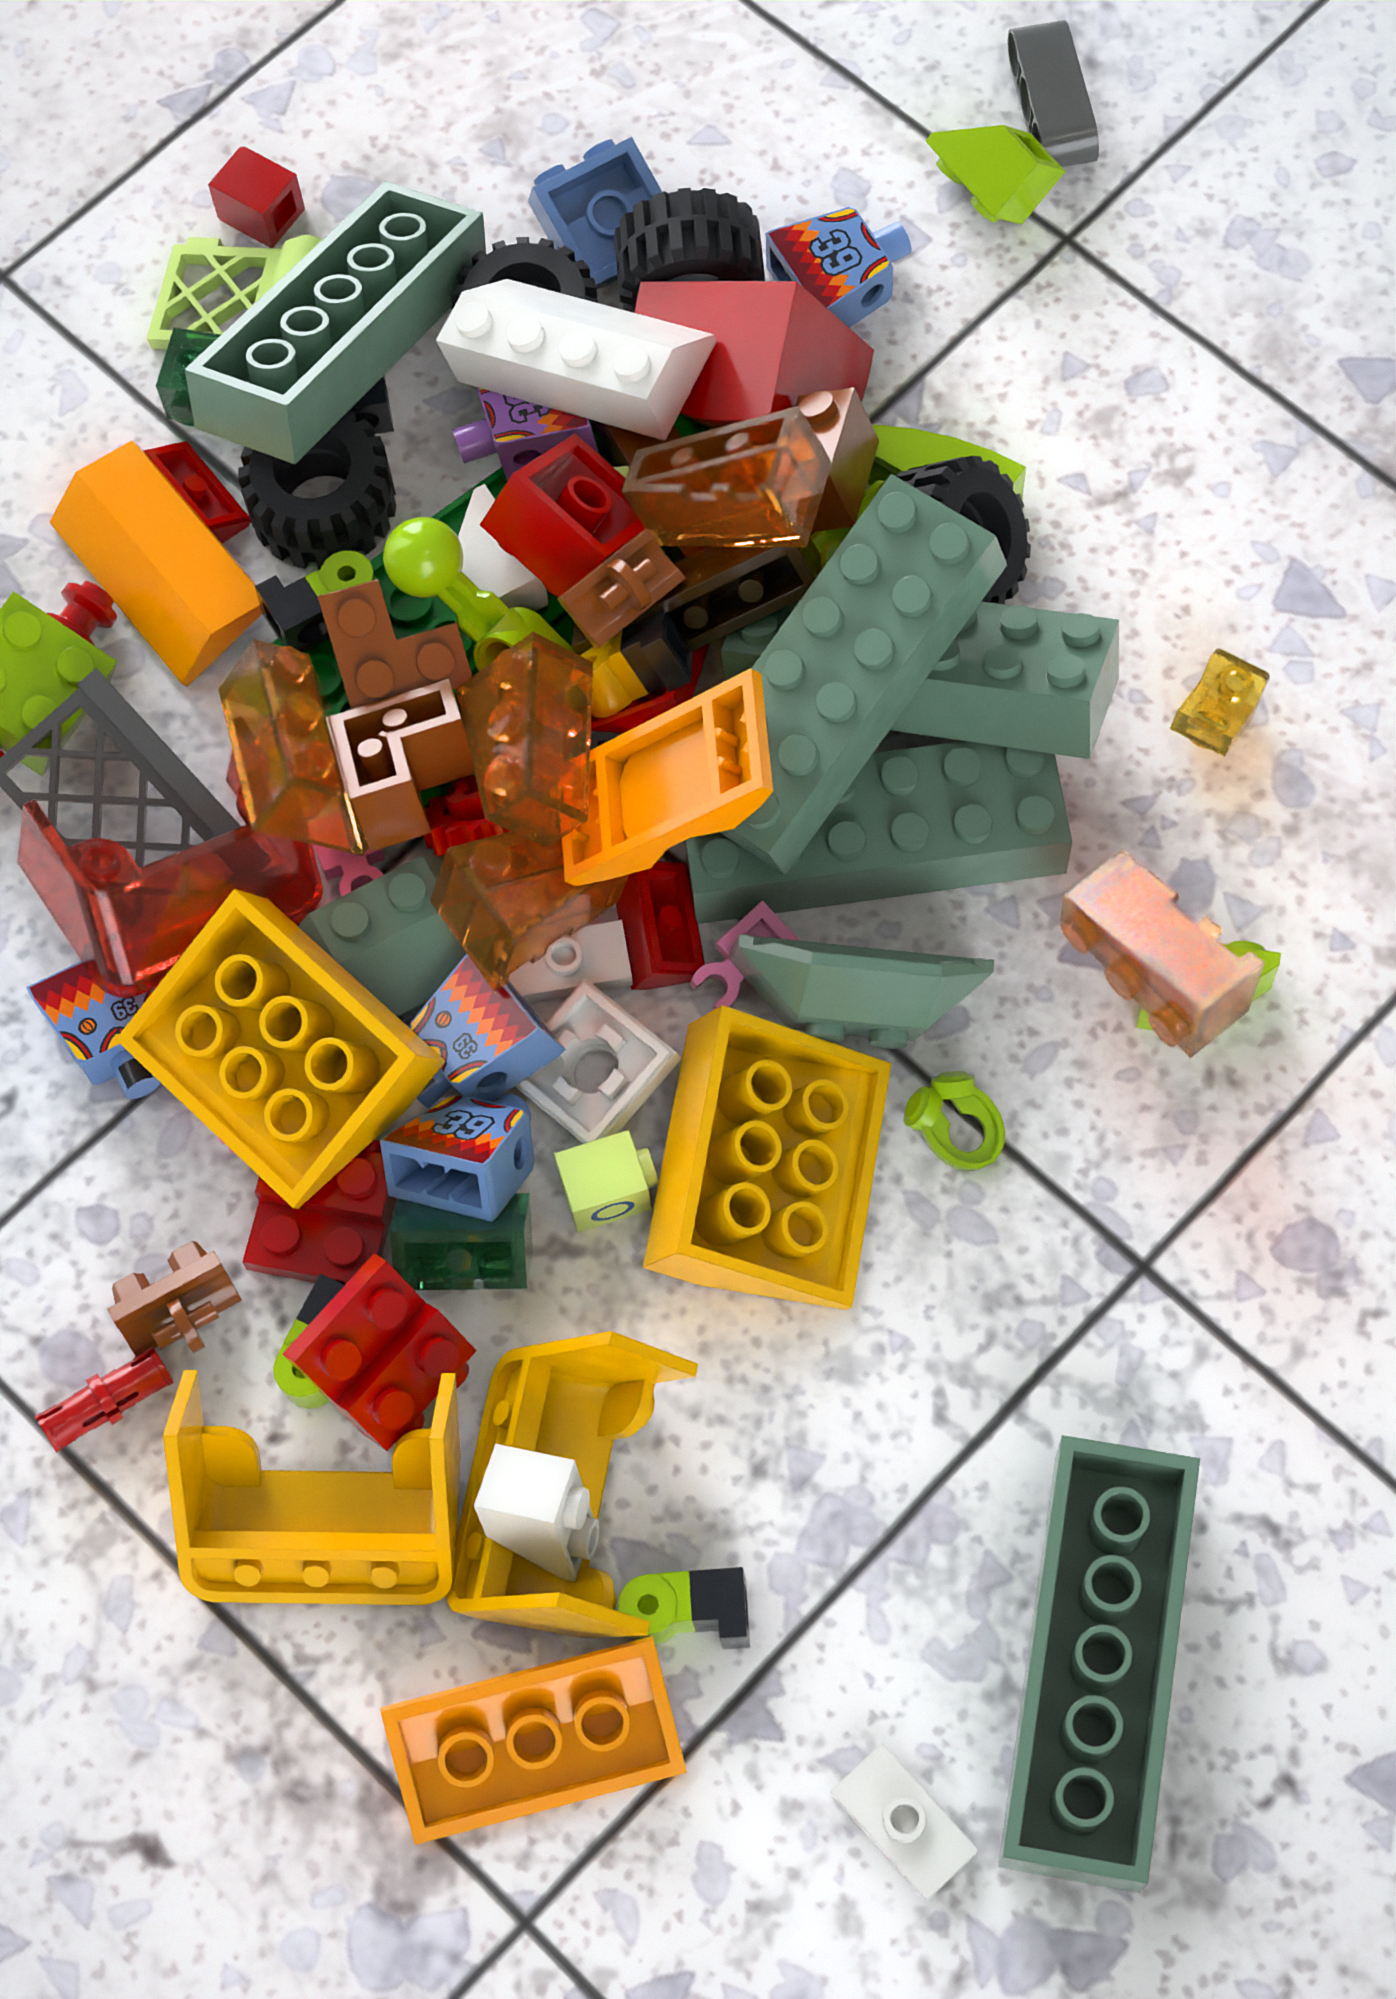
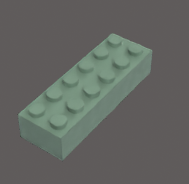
(334, 323)
(860, 655)
(1004, 681)
(903, 829)
(1100, 1665)

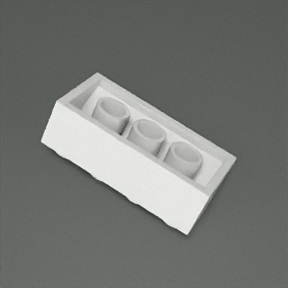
(574, 355)

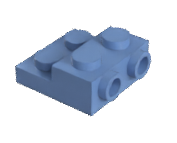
(588, 200)

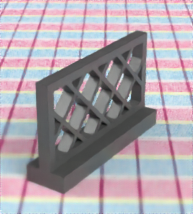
(141, 747)

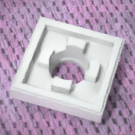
(588, 1024)

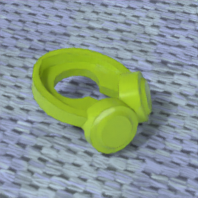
(925, 1115)

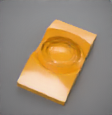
(672, 781)

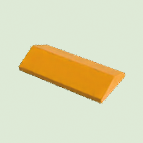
(156, 560)
(533, 1740)

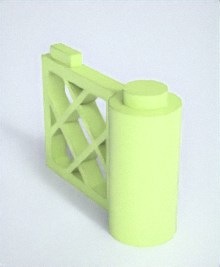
(227, 264)

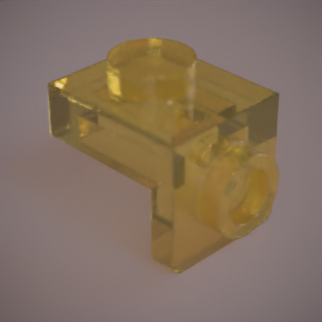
(1221, 702)

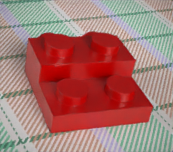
(330, 1231)
(380, 1353)

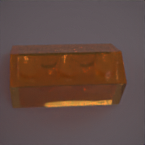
(288, 749)

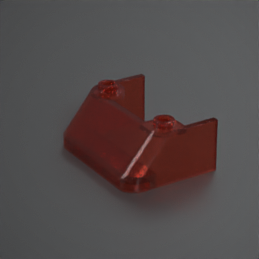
(139, 921)

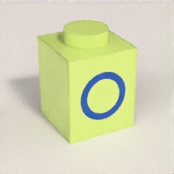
(606, 1180)

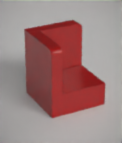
(256, 196)

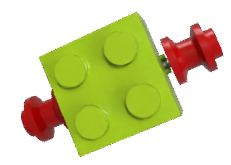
(46, 659)

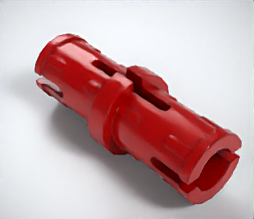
(104, 1399)

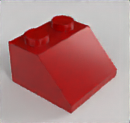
(563, 514)

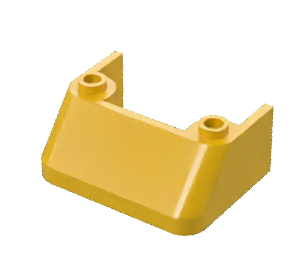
(569, 1404)
(312, 1532)

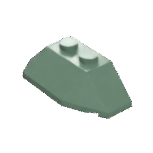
(391, 936)
(855, 988)

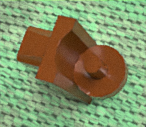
(621, 588)
(175, 1304)

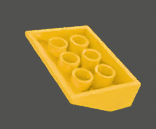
(278, 1048)
(768, 1162)

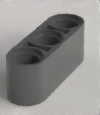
(1053, 92)

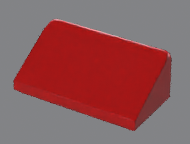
(200, 489)
(660, 926)

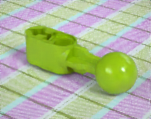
(427, 561)

